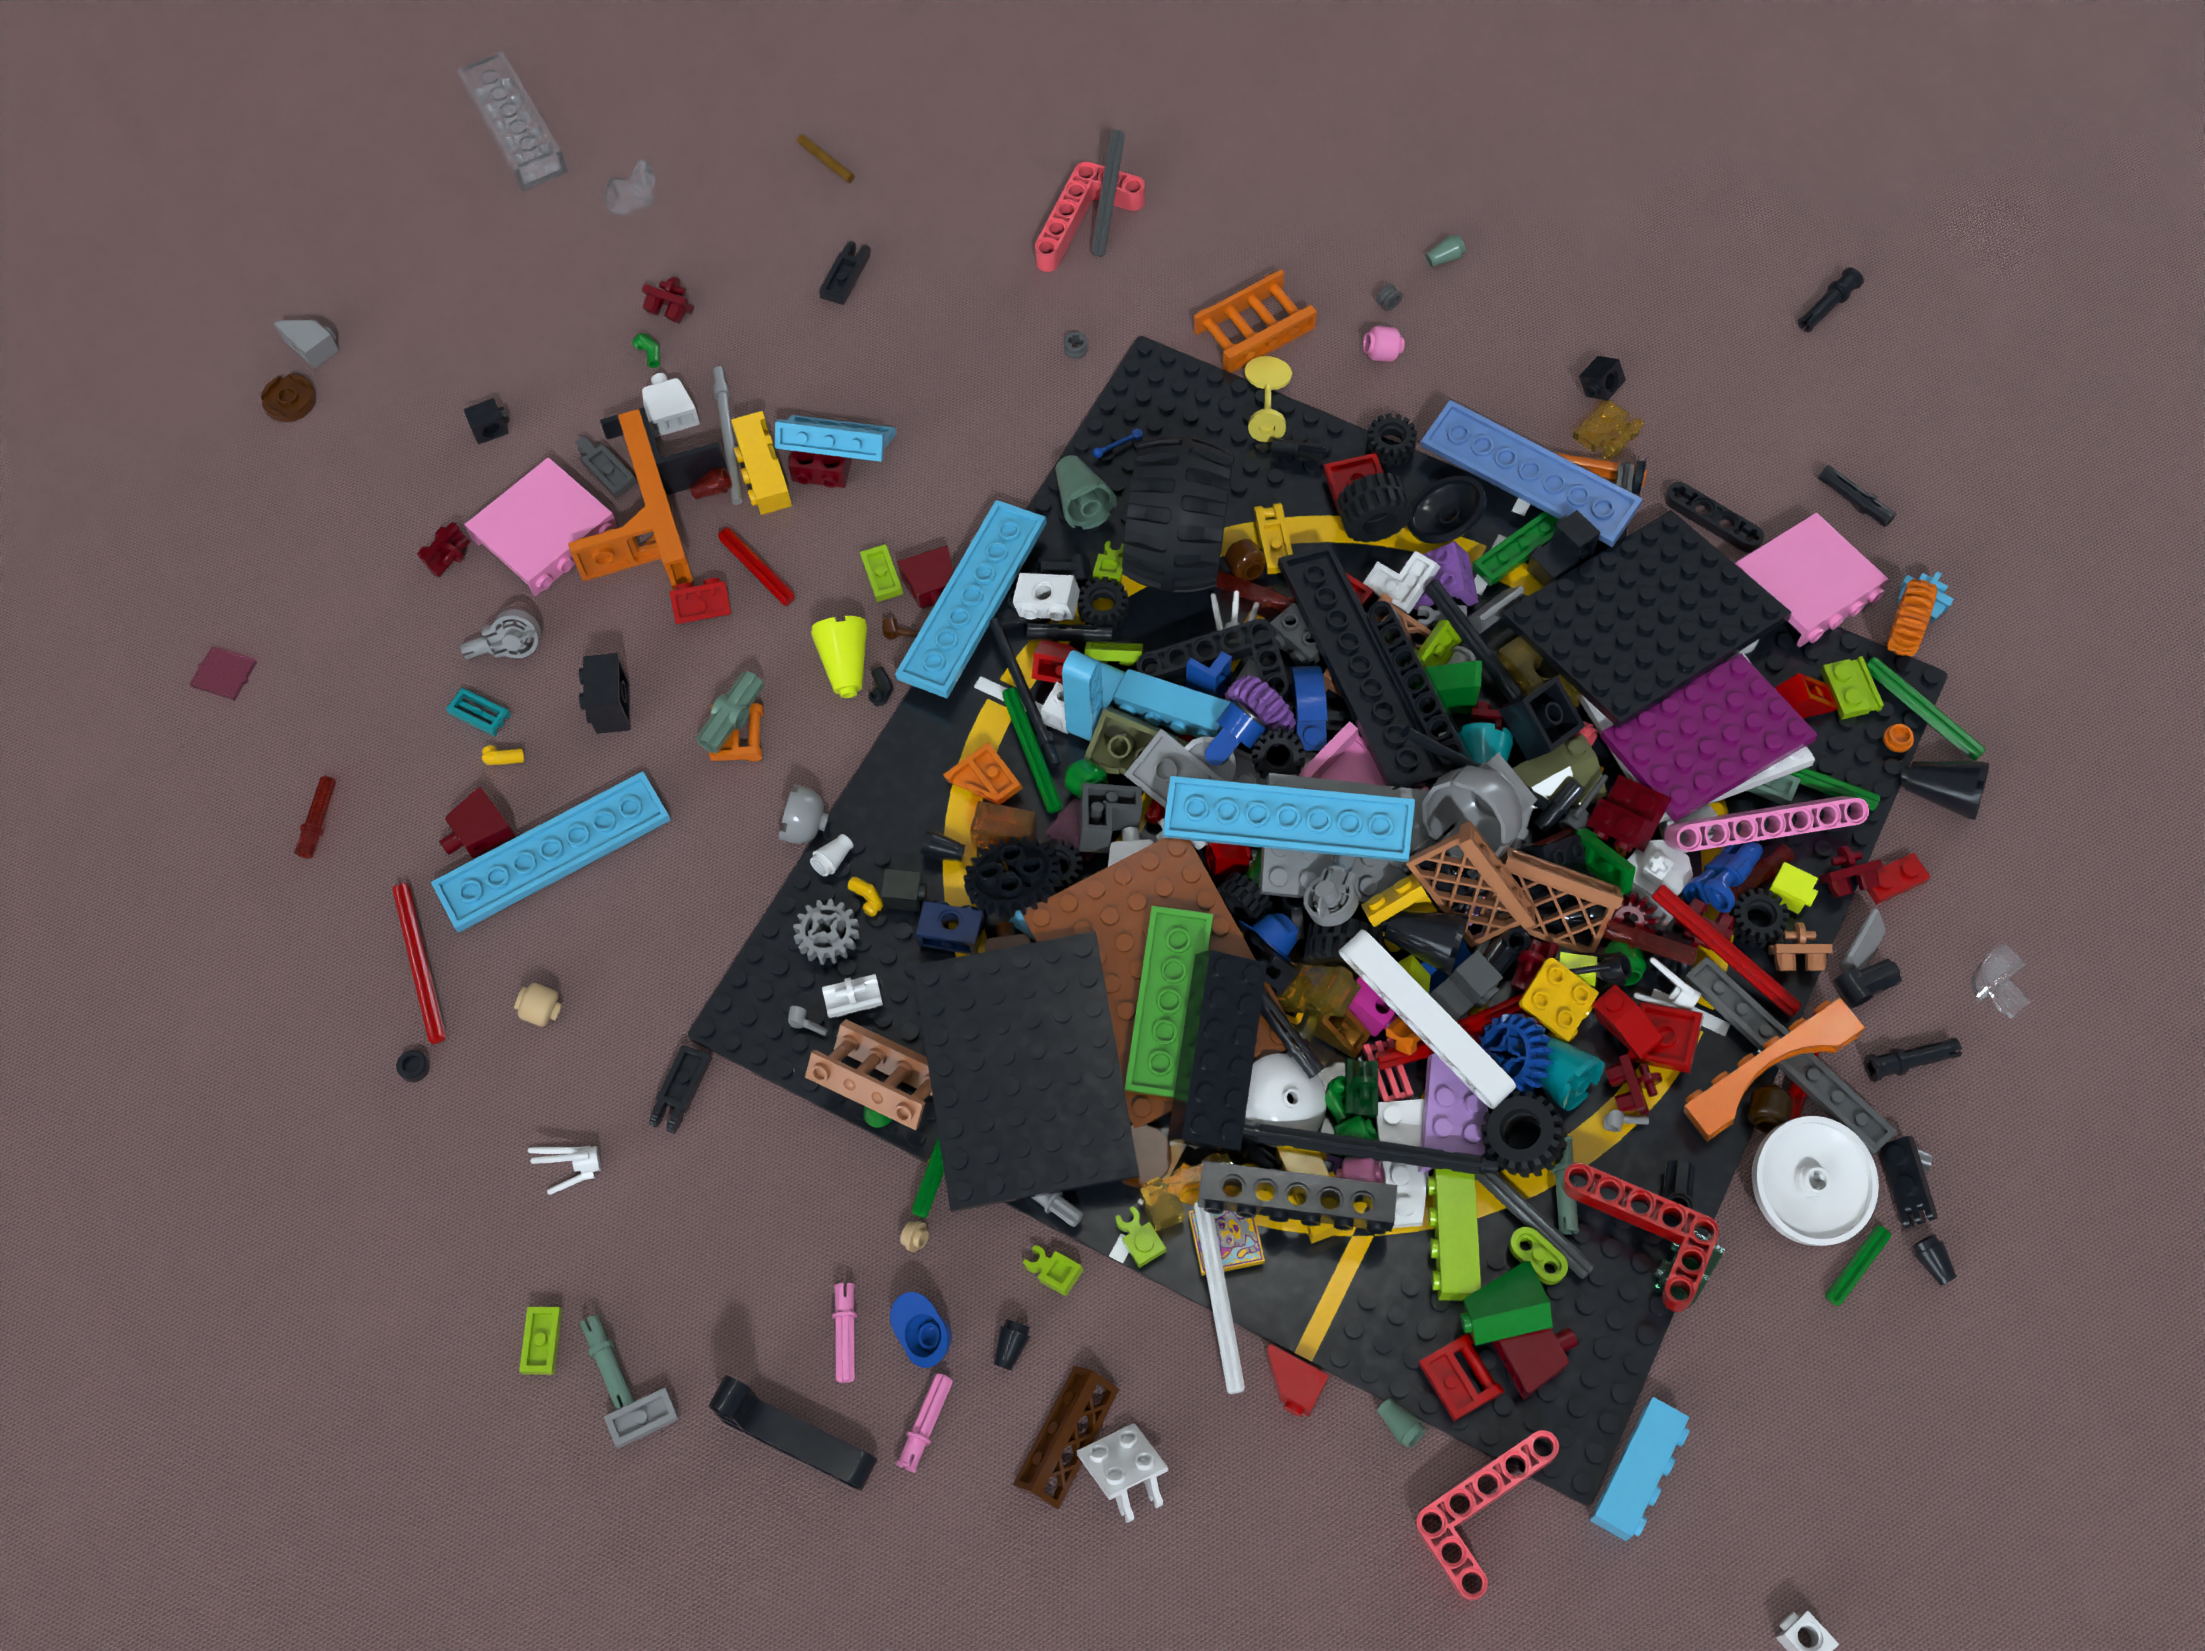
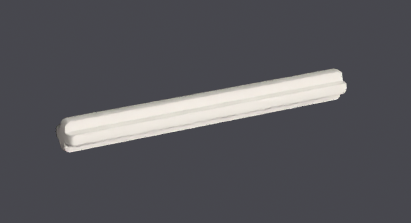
(1219, 1301)

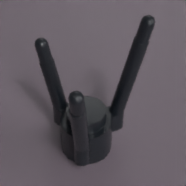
(1614, 968)

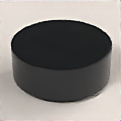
(413, 1066)

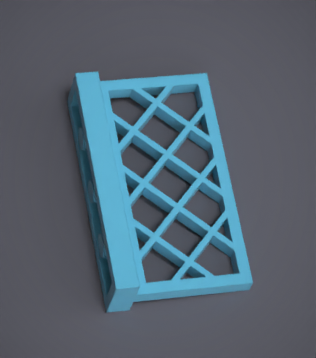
(833, 437)

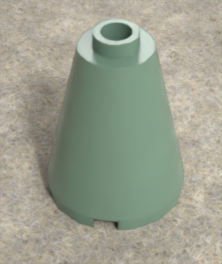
(1083, 494)

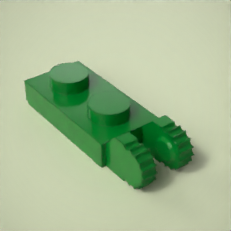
(1606, 862)

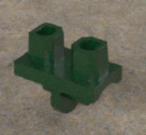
(1361, 1088)

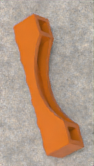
(1826, 1031)

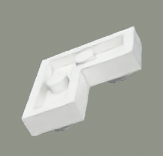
(1403, 587)

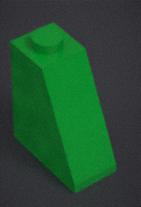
(1457, 684)
(1507, 1307)

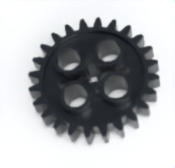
(1012, 876)

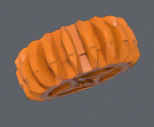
(1912, 617)

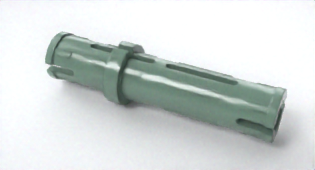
(1565, 1205)
(603, 1352)

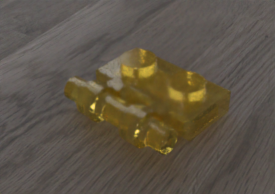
(1602, 424)

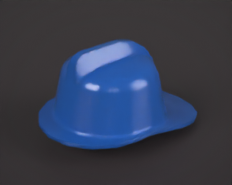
(1277, 932)
(920, 1329)

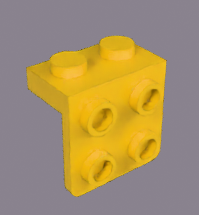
(1404, 895)
(1558, 1000)

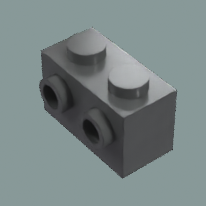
(1295, 637)

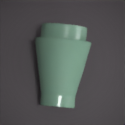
(1448, 250)
(1403, 1424)

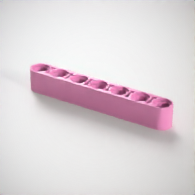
(1779, 823)

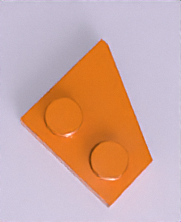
(984, 775)

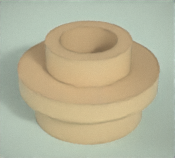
(914, 1236)

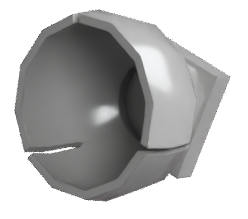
(1486, 796)

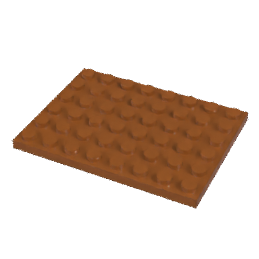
(1119, 910)

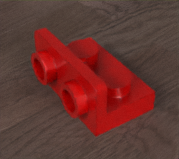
(700, 602)

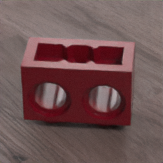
(819, 469)

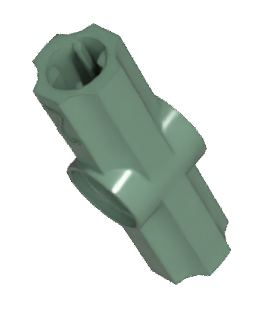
(730, 712)

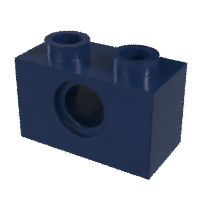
(962, 939)

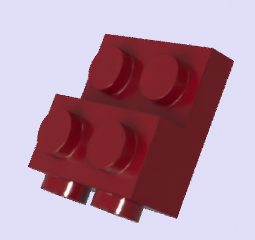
(1628, 814)

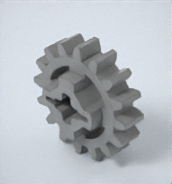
(824, 944)

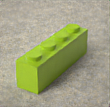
(1455, 1234)

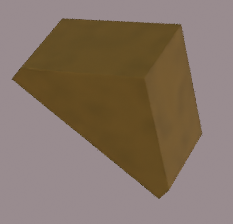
(1343, 1032)

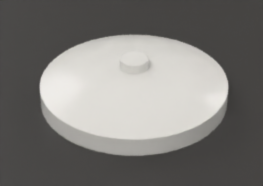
(1815, 1181)

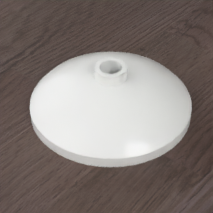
(1267, 1099)

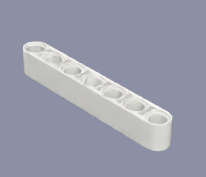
(1427, 1019)

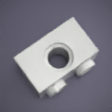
(1033, 589)

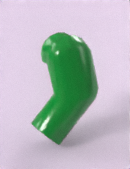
(645, 342)
(1334, 1099)

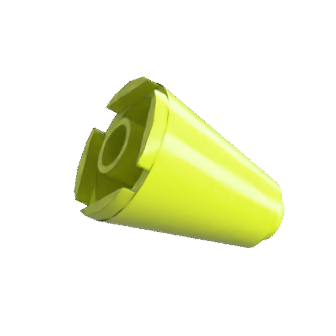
(842, 652)

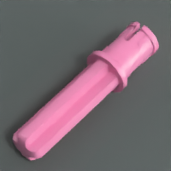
(844, 1333)
(924, 1423)

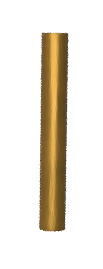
(825, 158)

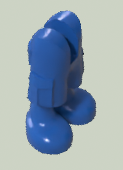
(1725, 870)

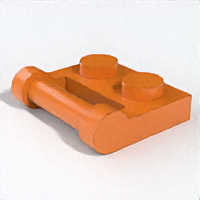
(731, 749)

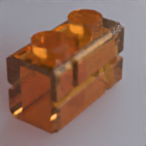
(1001, 822)

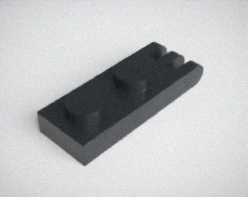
(1908, 1181)

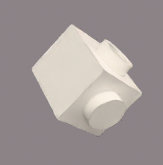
(1054, 709)

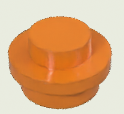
(1898, 738)

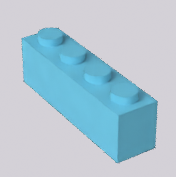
(1169, 705)
(1640, 1469)

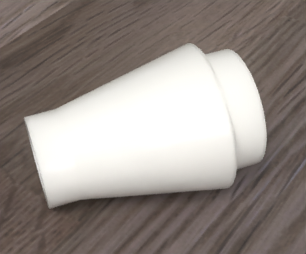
(829, 857)

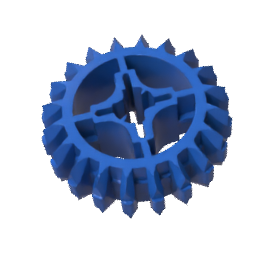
(1520, 1037)

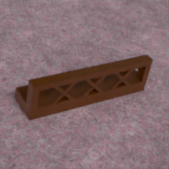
(1061, 1424)

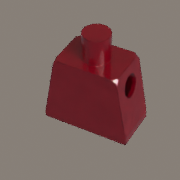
(926, 575)
(476, 826)
(1535, 1357)

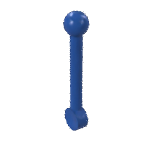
(1136, 435)

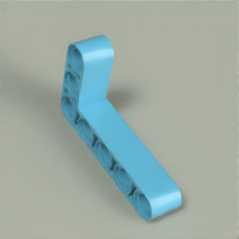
(1087, 691)

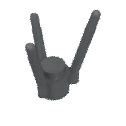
(1578, 815)

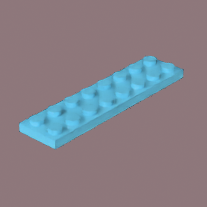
(971, 599)
(1289, 818)
(550, 851)

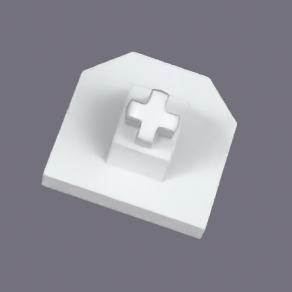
(1661, 866)

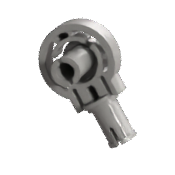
(507, 641)
(1328, 890)

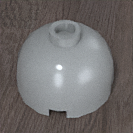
(803, 816)

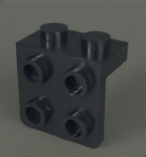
(1564, 852)

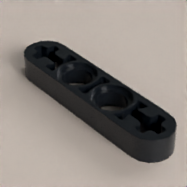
(1717, 513)

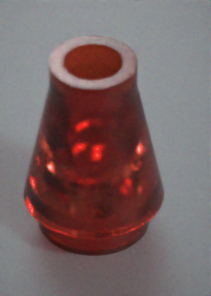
(713, 483)

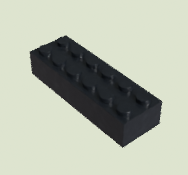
(1217, 1051)

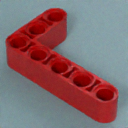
(1651, 1222)

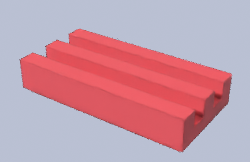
(1400, 1071)

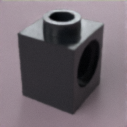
(1602, 378)
(487, 420)

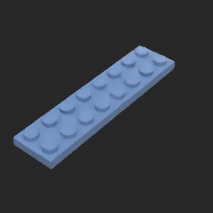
(1529, 471)

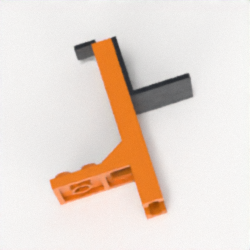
(657, 478)

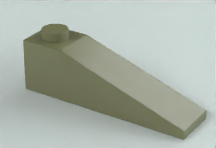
(1120, 740)
(1555, 769)

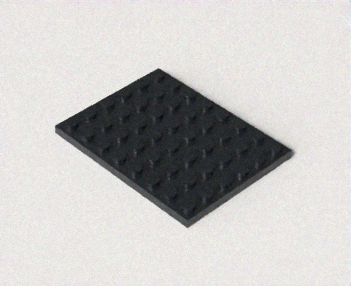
(1645, 618)
(1024, 1072)

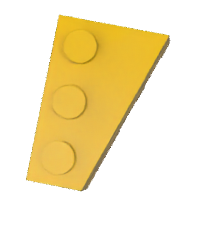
(760, 463)

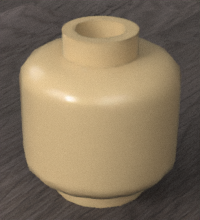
(538, 1004)

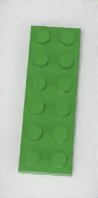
(1163, 998)

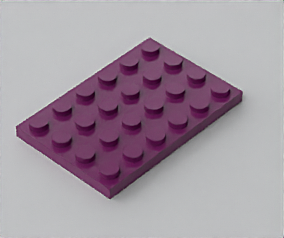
(1710, 736)

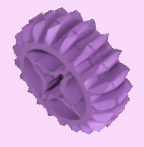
(1261, 702)

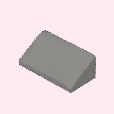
(1492, 611)
(1865, 942)

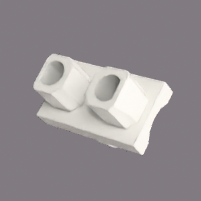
(852, 996)

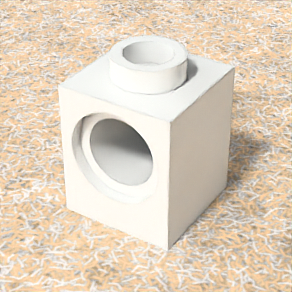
(1819, 1635)

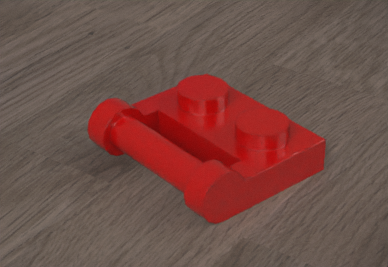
(1452, 1382)

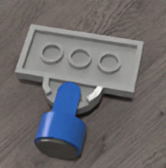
(1201, 758)

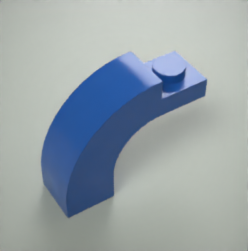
(1310, 705)

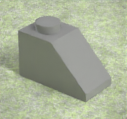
(308, 340)

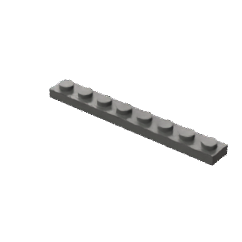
(1804, 1069)

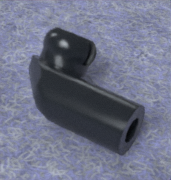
(884, 687)

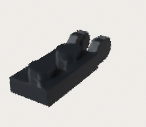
(844, 274)
(680, 1087)

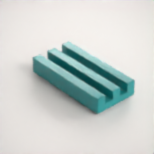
(496, 721)

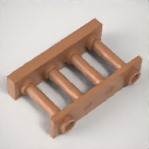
(879, 1054)

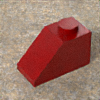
(1049, 661)
(1807, 695)
(1226, 858)
(1626, 1022)
(1295, 1381)

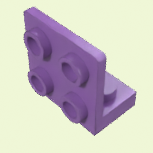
(1454, 574)

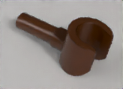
(892, 631)

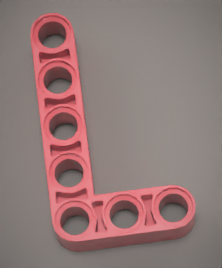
(1072, 205)
(1477, 1502)

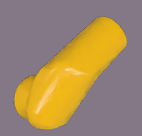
(493, 756)
(869, 893)

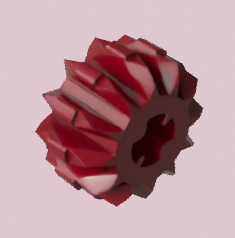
(1633, 906)

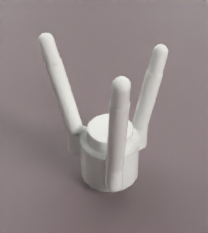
(1235, 642)
(1682, 994)
(584, 1159)

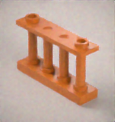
(1256, 344)

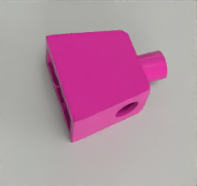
(1371, 1009)

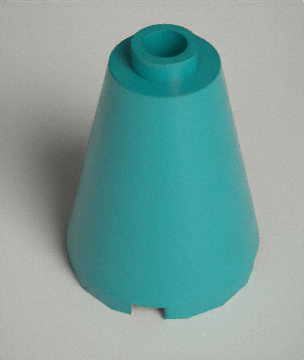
(1486, 741)
(1570, 1074)

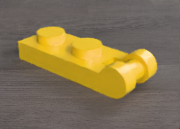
(1272, 535)

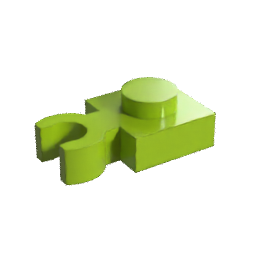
(1109, 564)
(1141, 1241)
(1056, 1272)

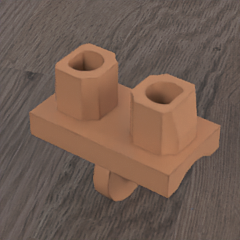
(1786, 953)

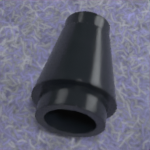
(941, 847)
(1935, 1259)
(1010, 1343)

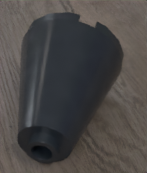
(1948, 784)
(1427, 936)

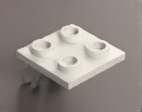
(1123, 1462)

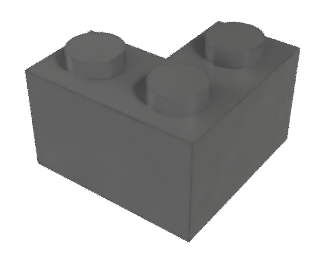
(1105, 810)
(1468, 986)

